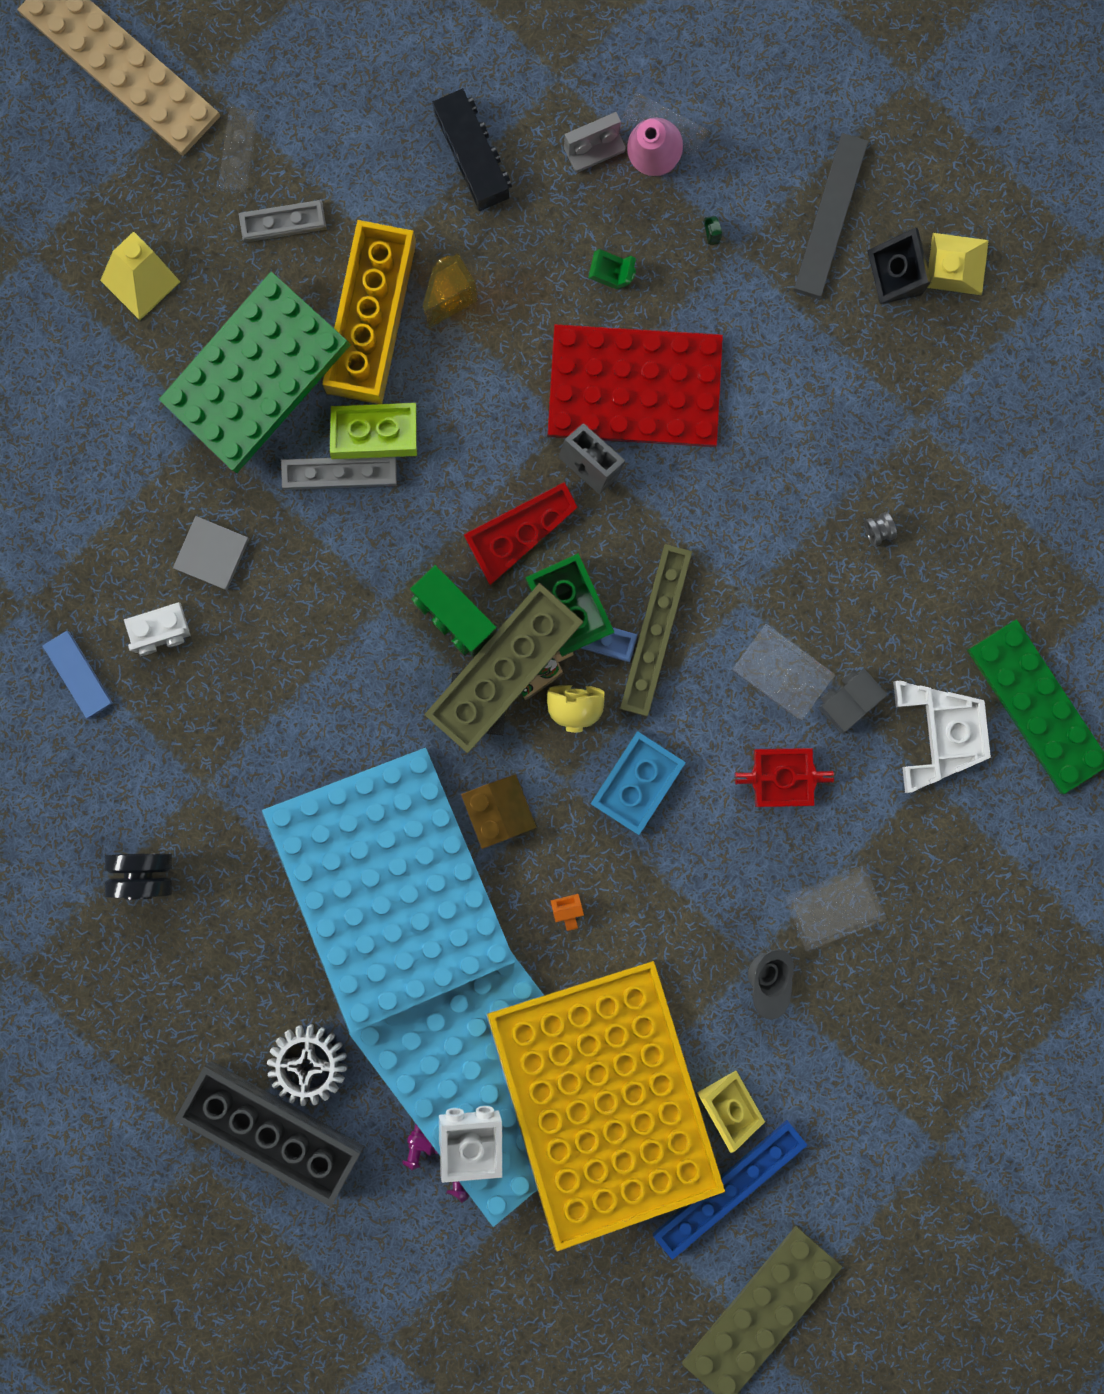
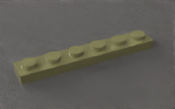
(655, 630)

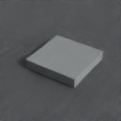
(211, 553)

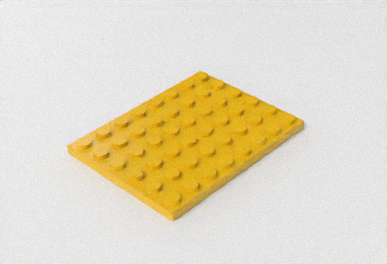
(605, 1105)

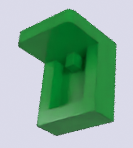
(612, 270)

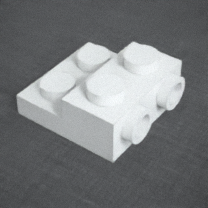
(470, 1144)

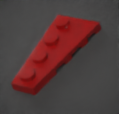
(512, 534)

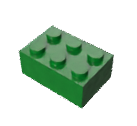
(452, 612)

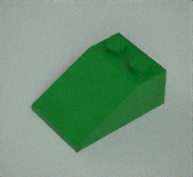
(573, 587)

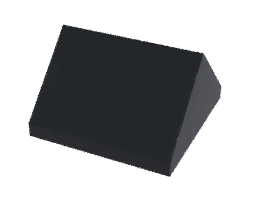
(899, 267)

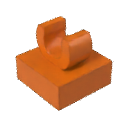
(567, 910)

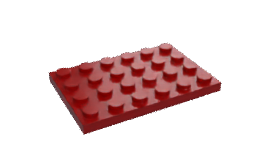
(636, 385)

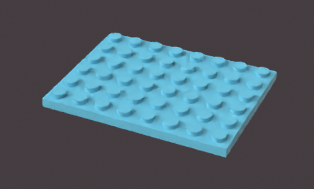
(387, 889)
(447, 1059)

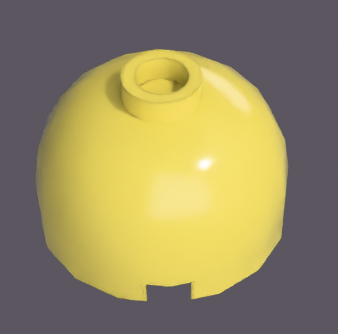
(575, 706)

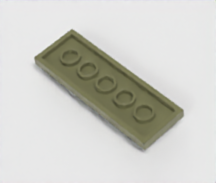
(504, 668)
(762, 1314)

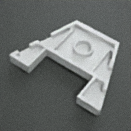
(955, 732)

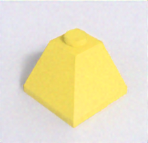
(957, 263)
(138, 276)

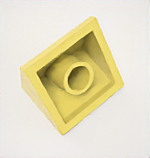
(731, 1110)

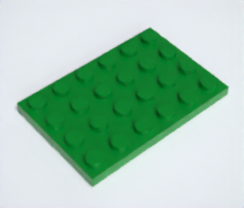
(254, 372)

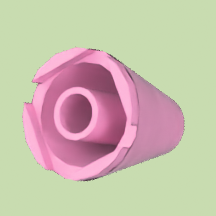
(655, 146)

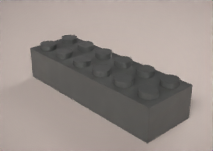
(269, 1133)

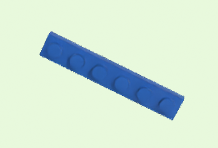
(738, 1183)

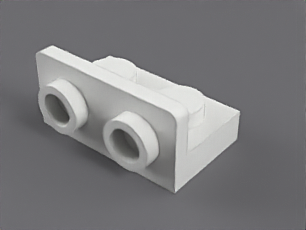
(157, 628)

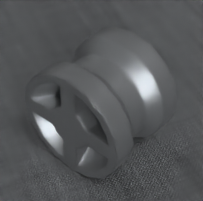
(880, 529)

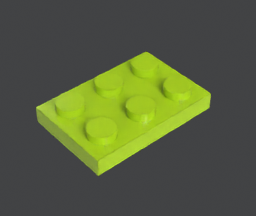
(373, 431)

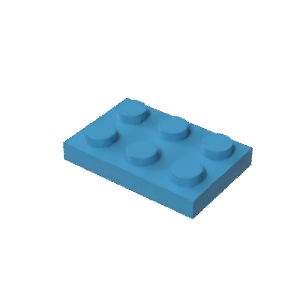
(638, 783)

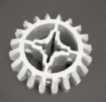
(294, 1065)

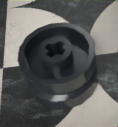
(138, 876)

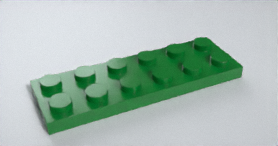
(1038, 706)

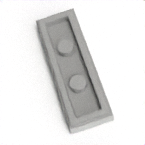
(282, 221)

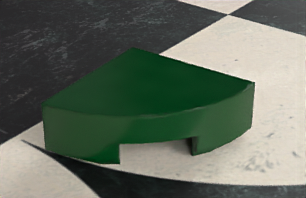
(713, 230)

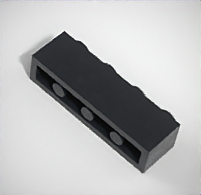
(471, 149)

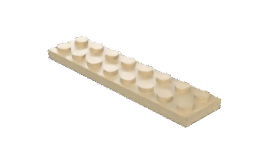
(124, 69)

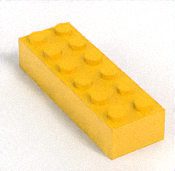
(371, 310)

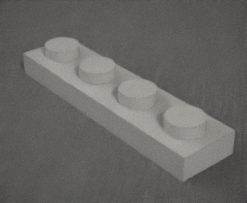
(338, 473)

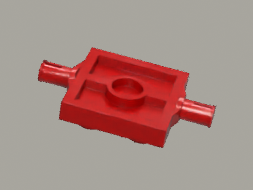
(784, 777)

